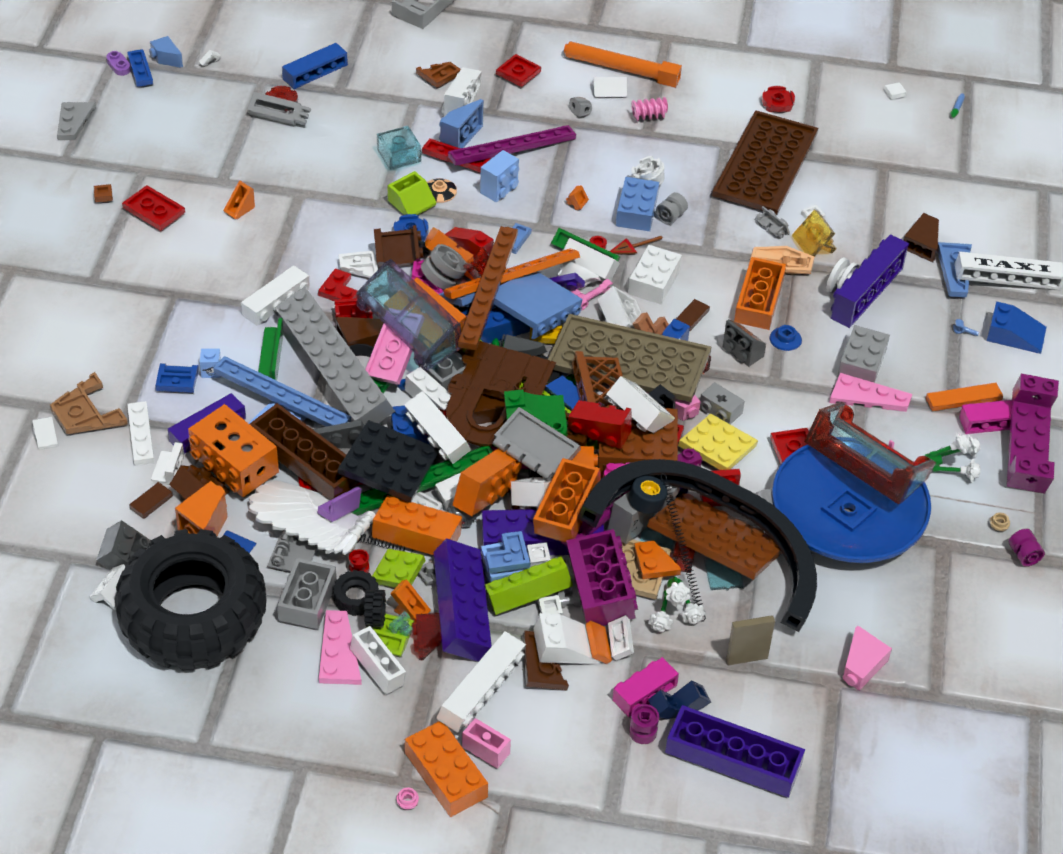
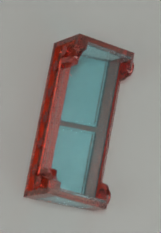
(865, 454)

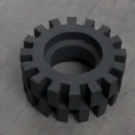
(375, 608)

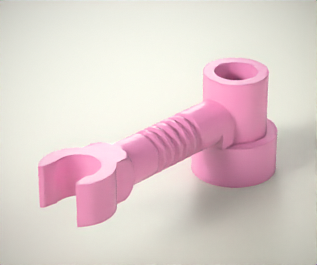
(603, 287)

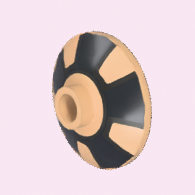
(442, 189)

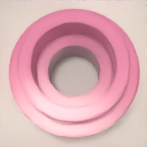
(407, 793)

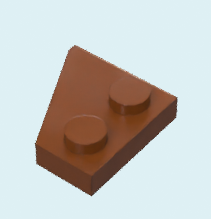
(439, 73)

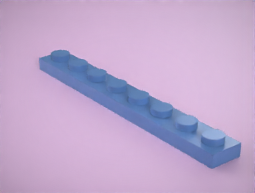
(280, 393)

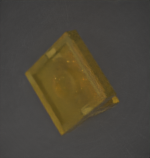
(815, 235)

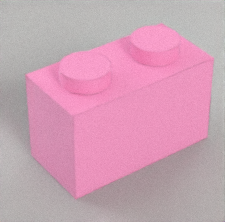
(486, 743)

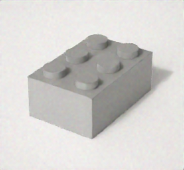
(864, 353)
(307, 593)

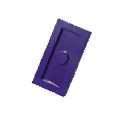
(569, 281)

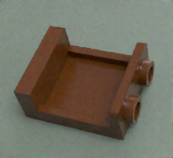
(399, 246)

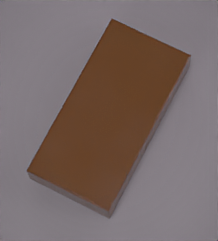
(693, 313)
(151, 500)

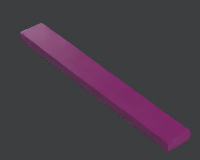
(512, 145)

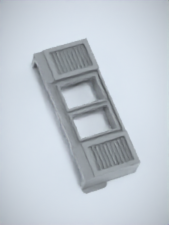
(417, 13)

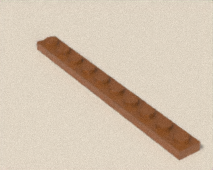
(488, 288)

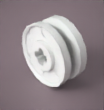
(840, 273)

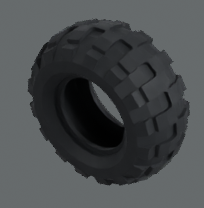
(196, 637)

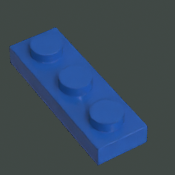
(140, 67)

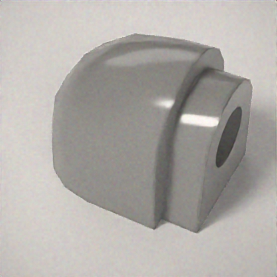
(580, 106)

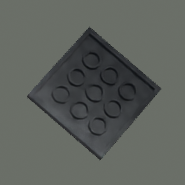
(388, 461)

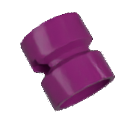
(1026, 547)
(644, 724)

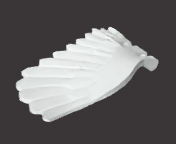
(296, 510)

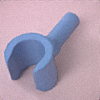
(960, 328)

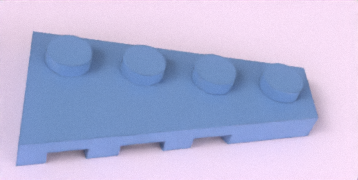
(947, 255)

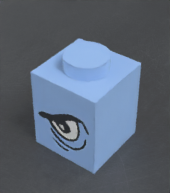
(208, 360)

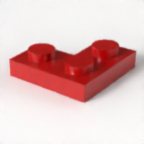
(335, 286)

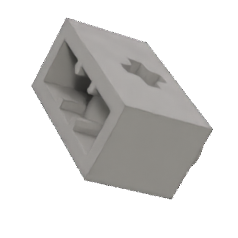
(721, 403)

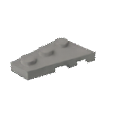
(72, 118)

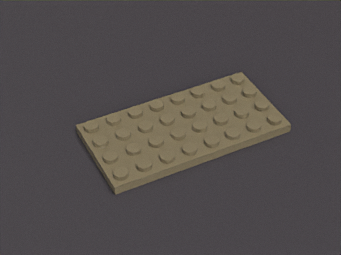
(642, 355)

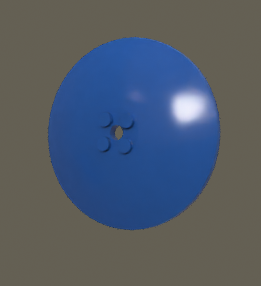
(814, 498)

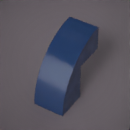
(691, 695)

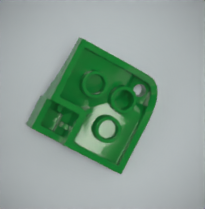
(543, 407)

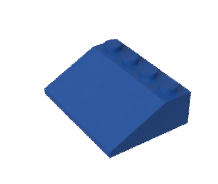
(499, 323)

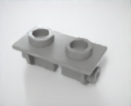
(768, 218)

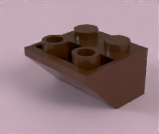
(191, 479)

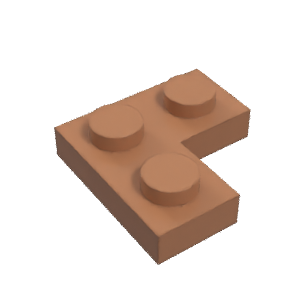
(645, 323)

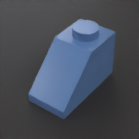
(165, 52)

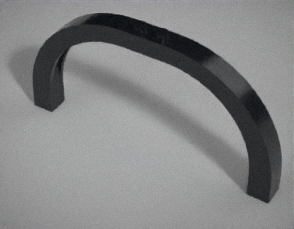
(734, 498)

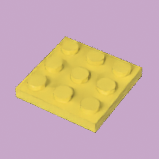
(718, 442)

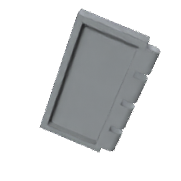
(535, 443)

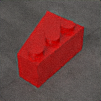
(601, 423)

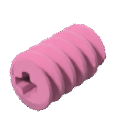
(649, 108)

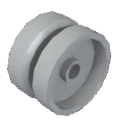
(443, 266)

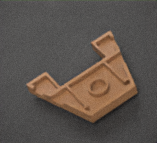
(77, 412)

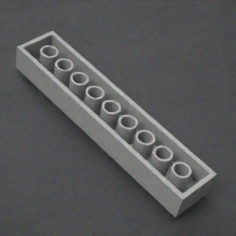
(334, 358)

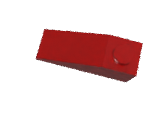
(471, 239)

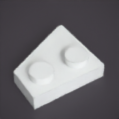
(359, 263)

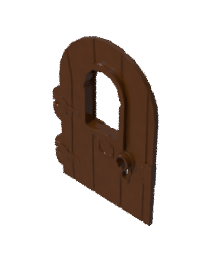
(492, 372)

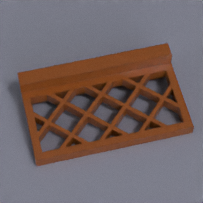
(586, 385)

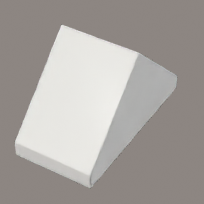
(45, 432)

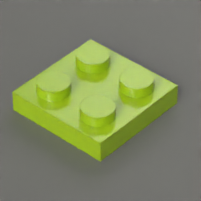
(398, 566)

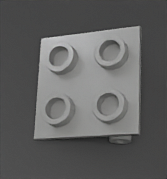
(287, 551)

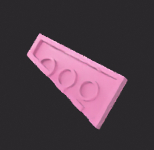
(860, 391)
(337, 660)

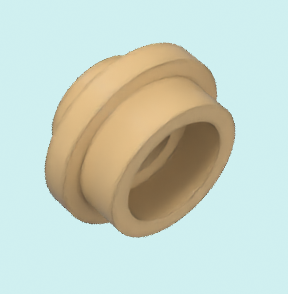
(1000, 521)

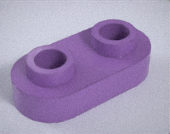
(118, 63)

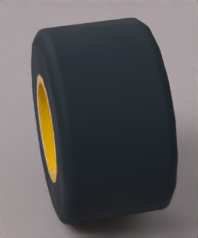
(648, 494)

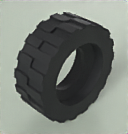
(348, 580)

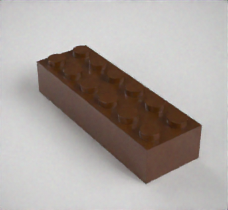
(304, 451)

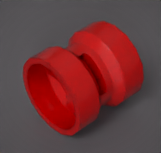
(359, 560)

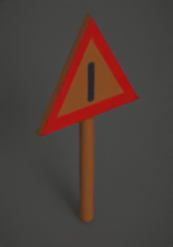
(626, 247)

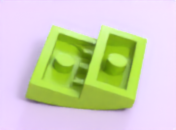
(394, 642)

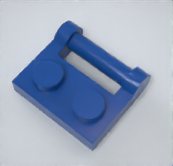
(176, 378)

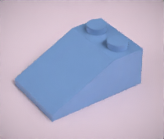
(462, 124)

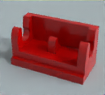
(349, 308)

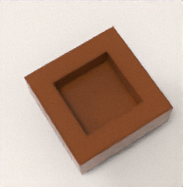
(103, 193)

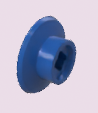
(785, 338)

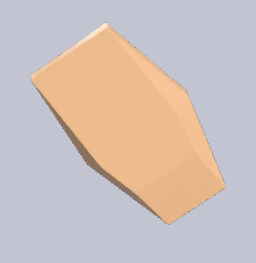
(795, 260)

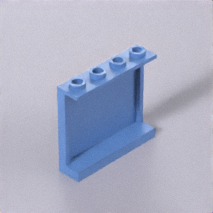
(537, 302)

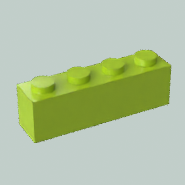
(528, 585)

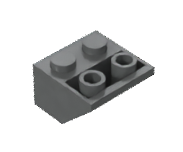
(743, 343)
(120, 544)

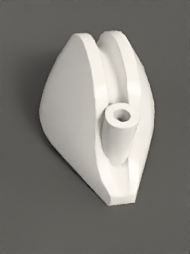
(570, 267)

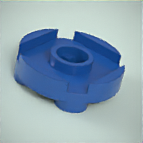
(408, 221)

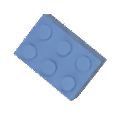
(637, 204)

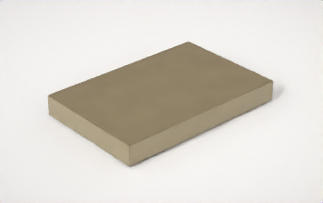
(750, 640)

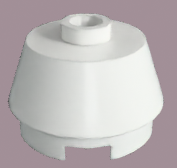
(649, 169)

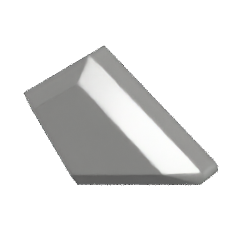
(427, 573)

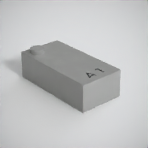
(628, 521)

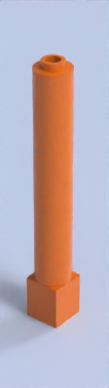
(665, 73)

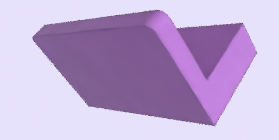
(341, 505)

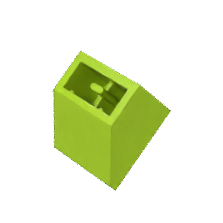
(411, 194)

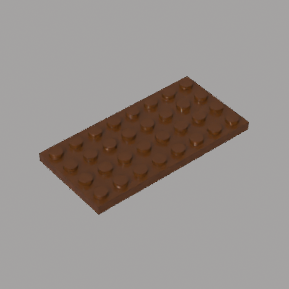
(765, 162)

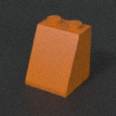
(203, 510)

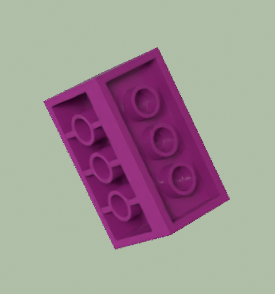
(602, 577)

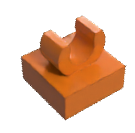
(577, 198)

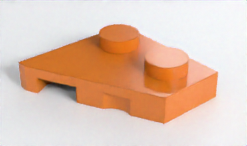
(654, 561)

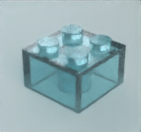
(399, 147)

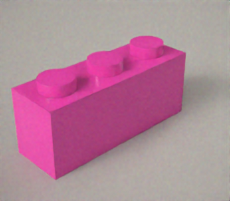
(986, 417)
(644, 684)

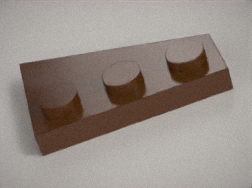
(540, 673)

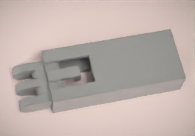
(273, 109)

